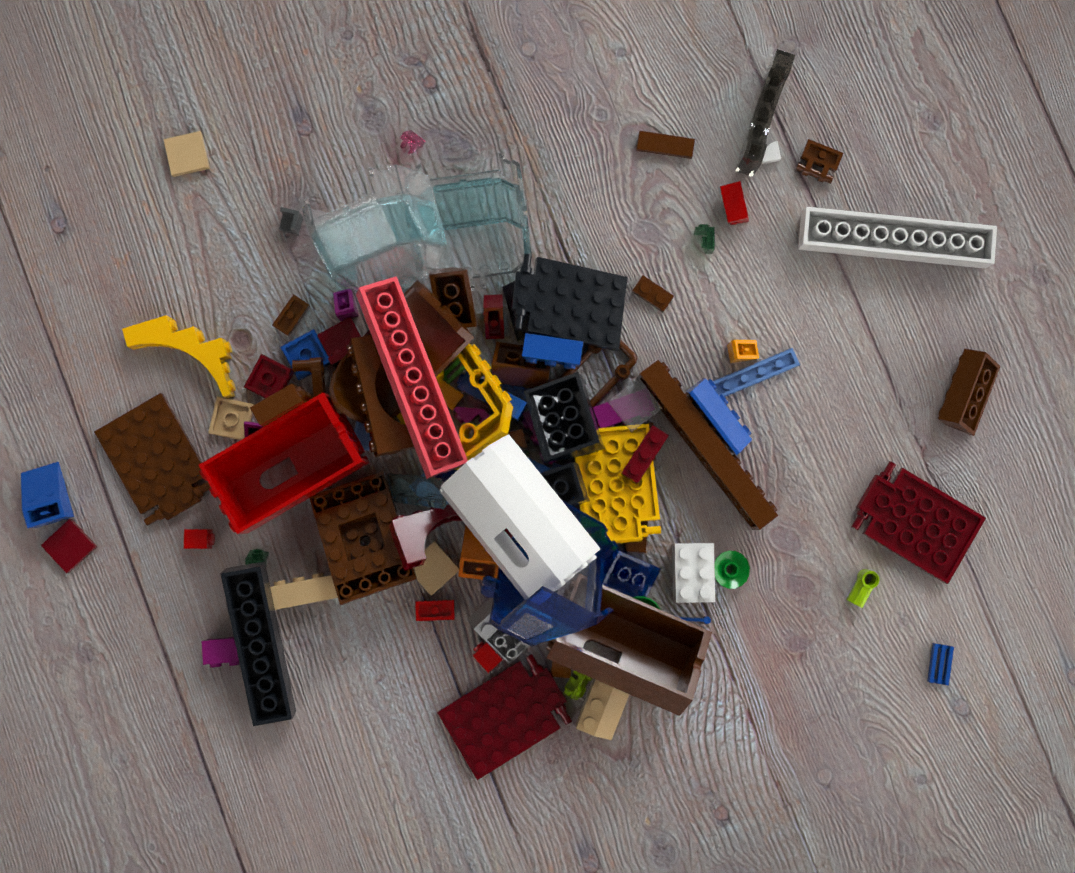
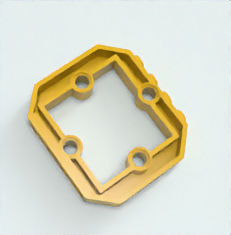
(497, 424)

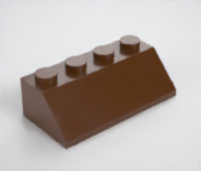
(969, 391)

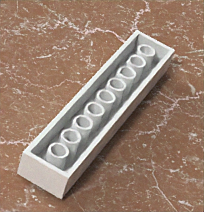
(897, 237)

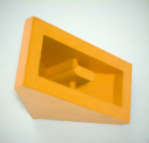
(742, 350)

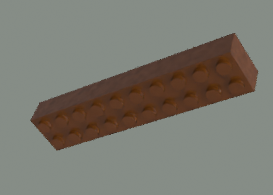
(707, 446)

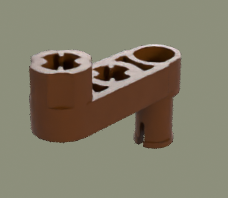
(316, 367)

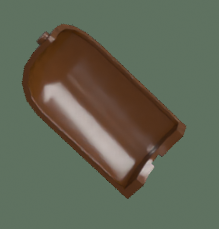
(441, 337)

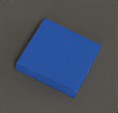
(304, 348)

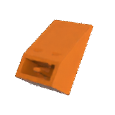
(475, 560)

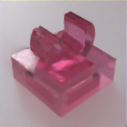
(413, 140)

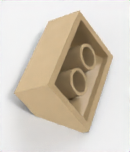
(601, 710)

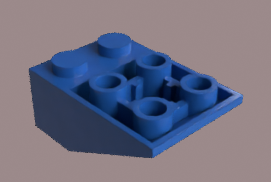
(44, 496)

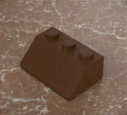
(454, 291)
(514, 371)

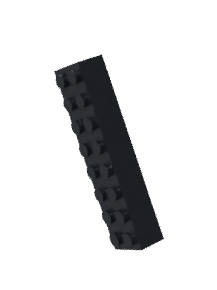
(258, 643)

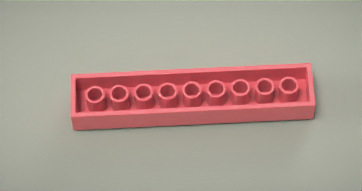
(411, 377)

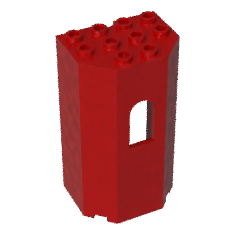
(313, 438)

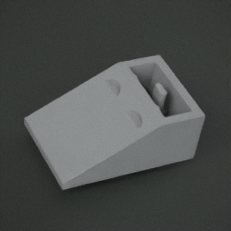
(502, 643)

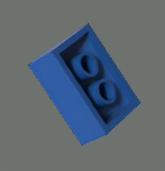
(552, 351)

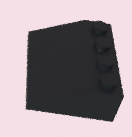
(563, 419)

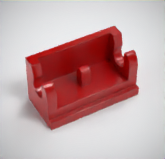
(734, 203)

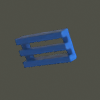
(948, 663)

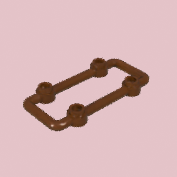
(621, 372)

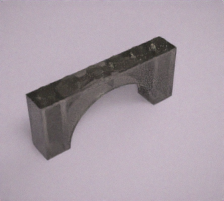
(771, 89)

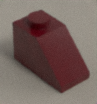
(493, 316)

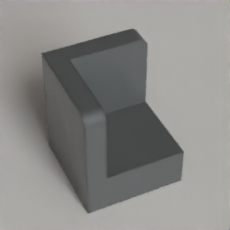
(290, 221)

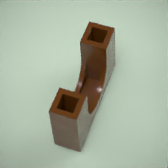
(280, 404)

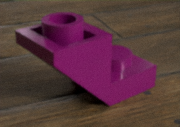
(470, 414)

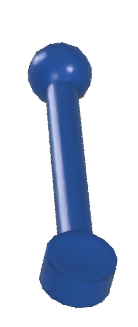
(706, 619)

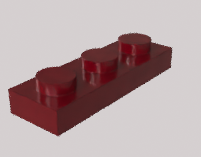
(644, 454)

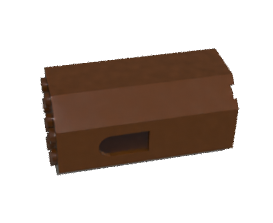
(657, 651)

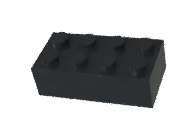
(567, 483)

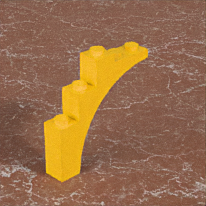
(162, 333)

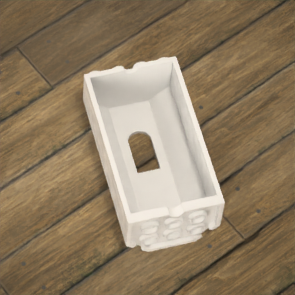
(508, 492)

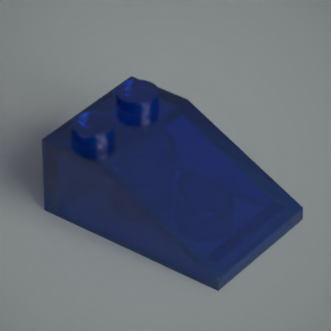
(629, 574)

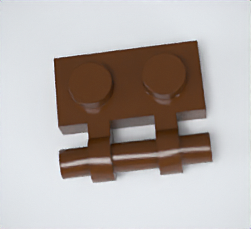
(822, 156)

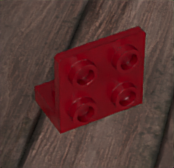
(337, 338)

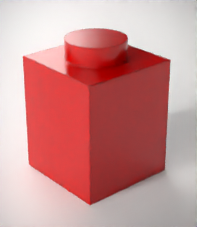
(198, 538)
(486, 656)

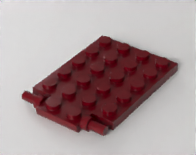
(918, 522)
(505, 716)

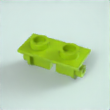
(577, 686)

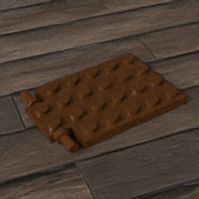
(154, 459)

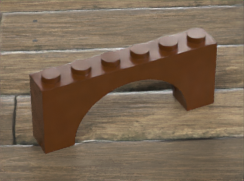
(385, 433)

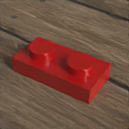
(435, 610)

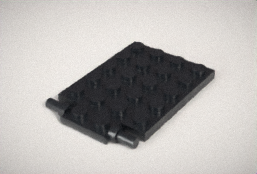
(569, 302)

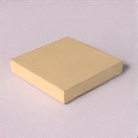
(186, 153)
(229, 418)
(436, 569)

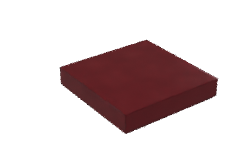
(268, 377)
(69, 546)

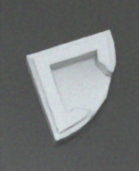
(772, 153)

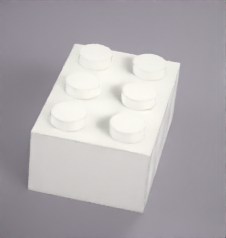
(693, 572)

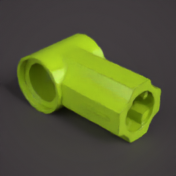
(862, 590)

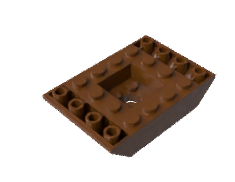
(343, 520)

